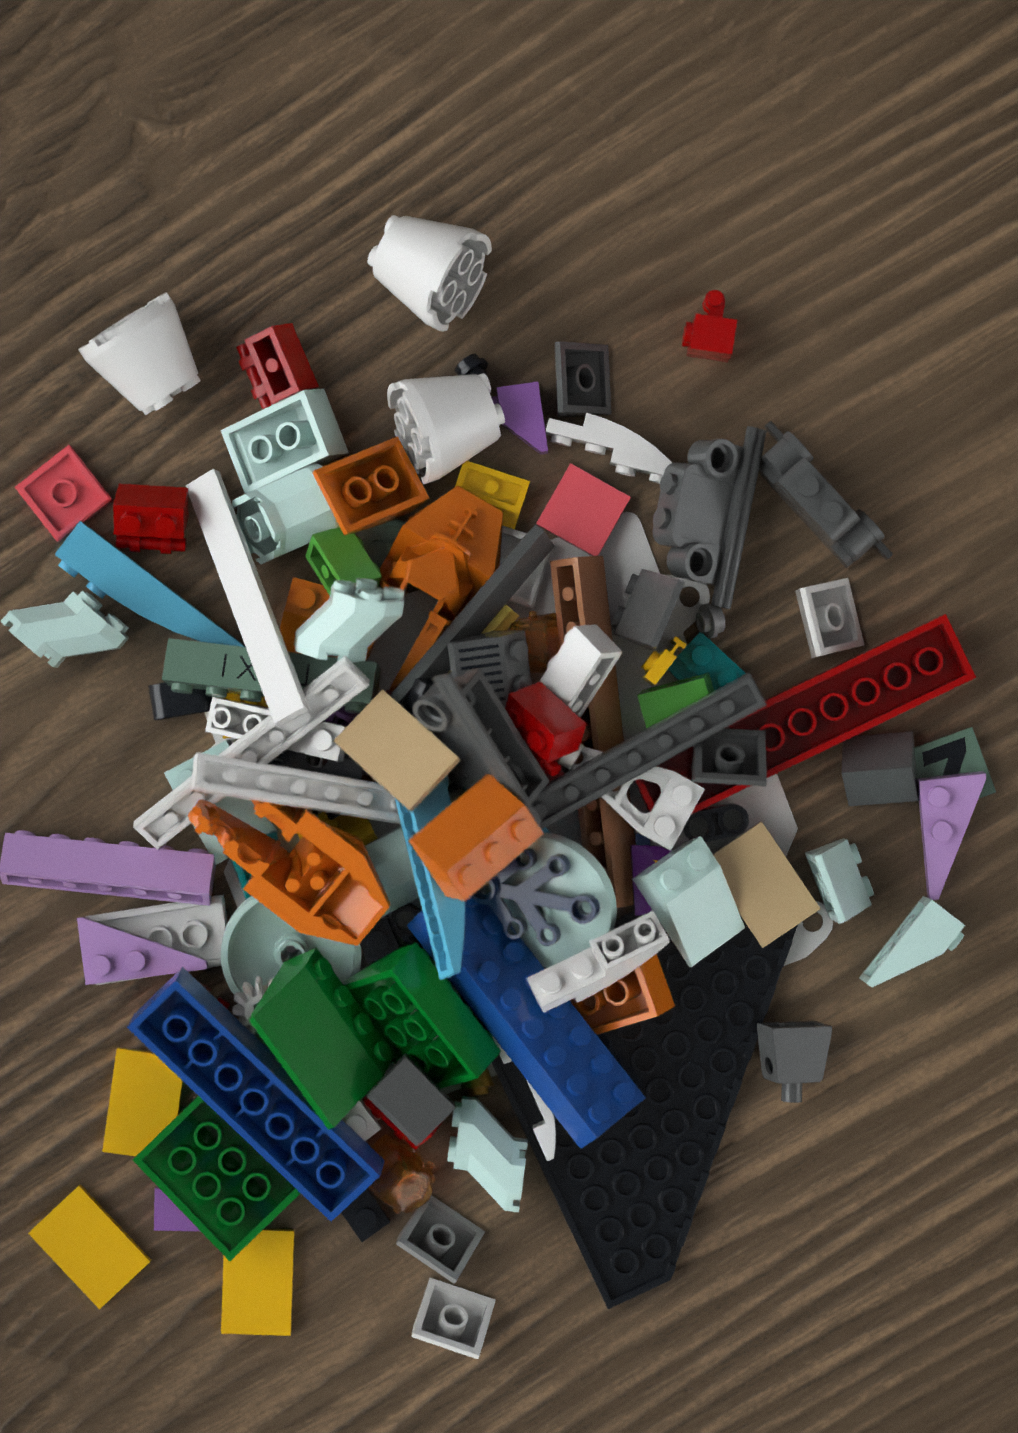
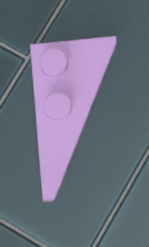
(944, 814)
(118, 955)

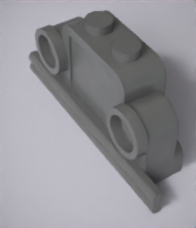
(816, 502)
(707, 511)
(479, 731)

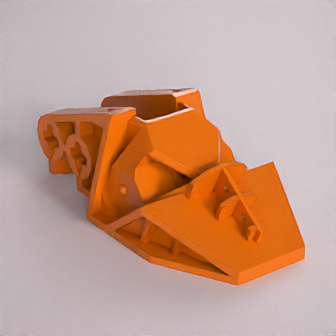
(448, 554)
(317, 888)

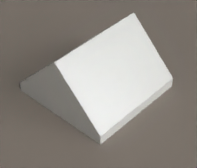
(829, 617)
(453, 1318)

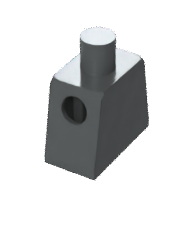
(793, 1054)

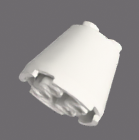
(431, 267)
(145, 355)
(444, 420)

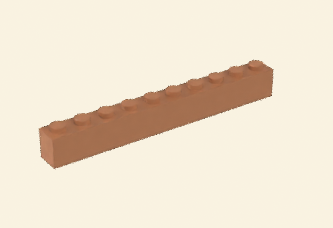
(583, 600)

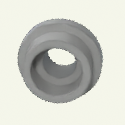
(710, 620)

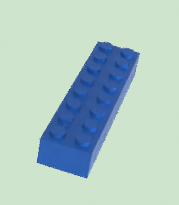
(550, 1048)
(254, 1094)

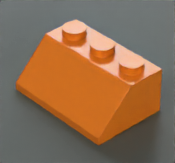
(475, 838)

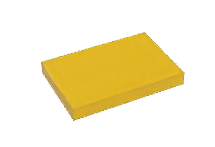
(141, 1101)
(89, 1246)
(260, 1286)

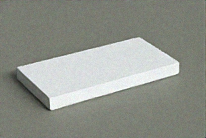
(175, 925)

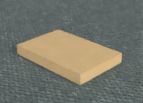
(397, 750)
(764, 885)

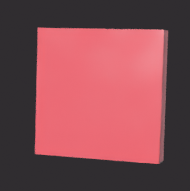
(63, 493)
(583, 510)

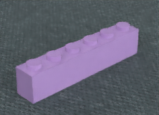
(107, 868)

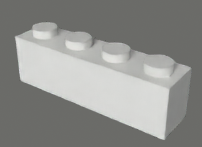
(581, 666)

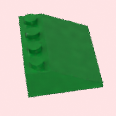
(423, 1017)
(321, 1036)
(215, 1178)

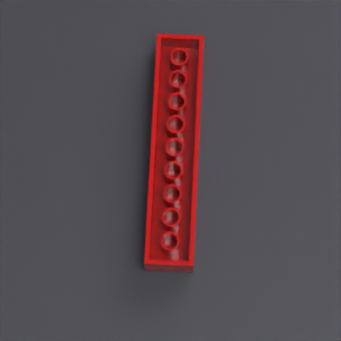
(841, 703)

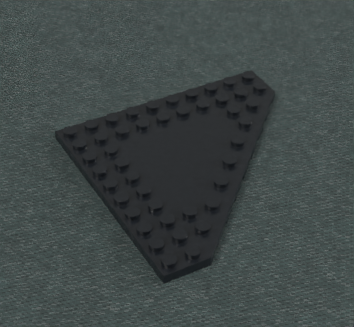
(643, 1177)

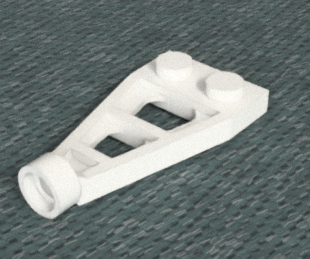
(668, 814)

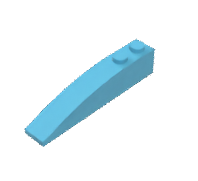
(134, 587)
(442, 914)

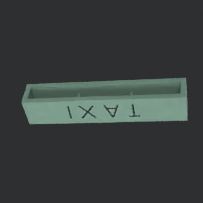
(229, 670)

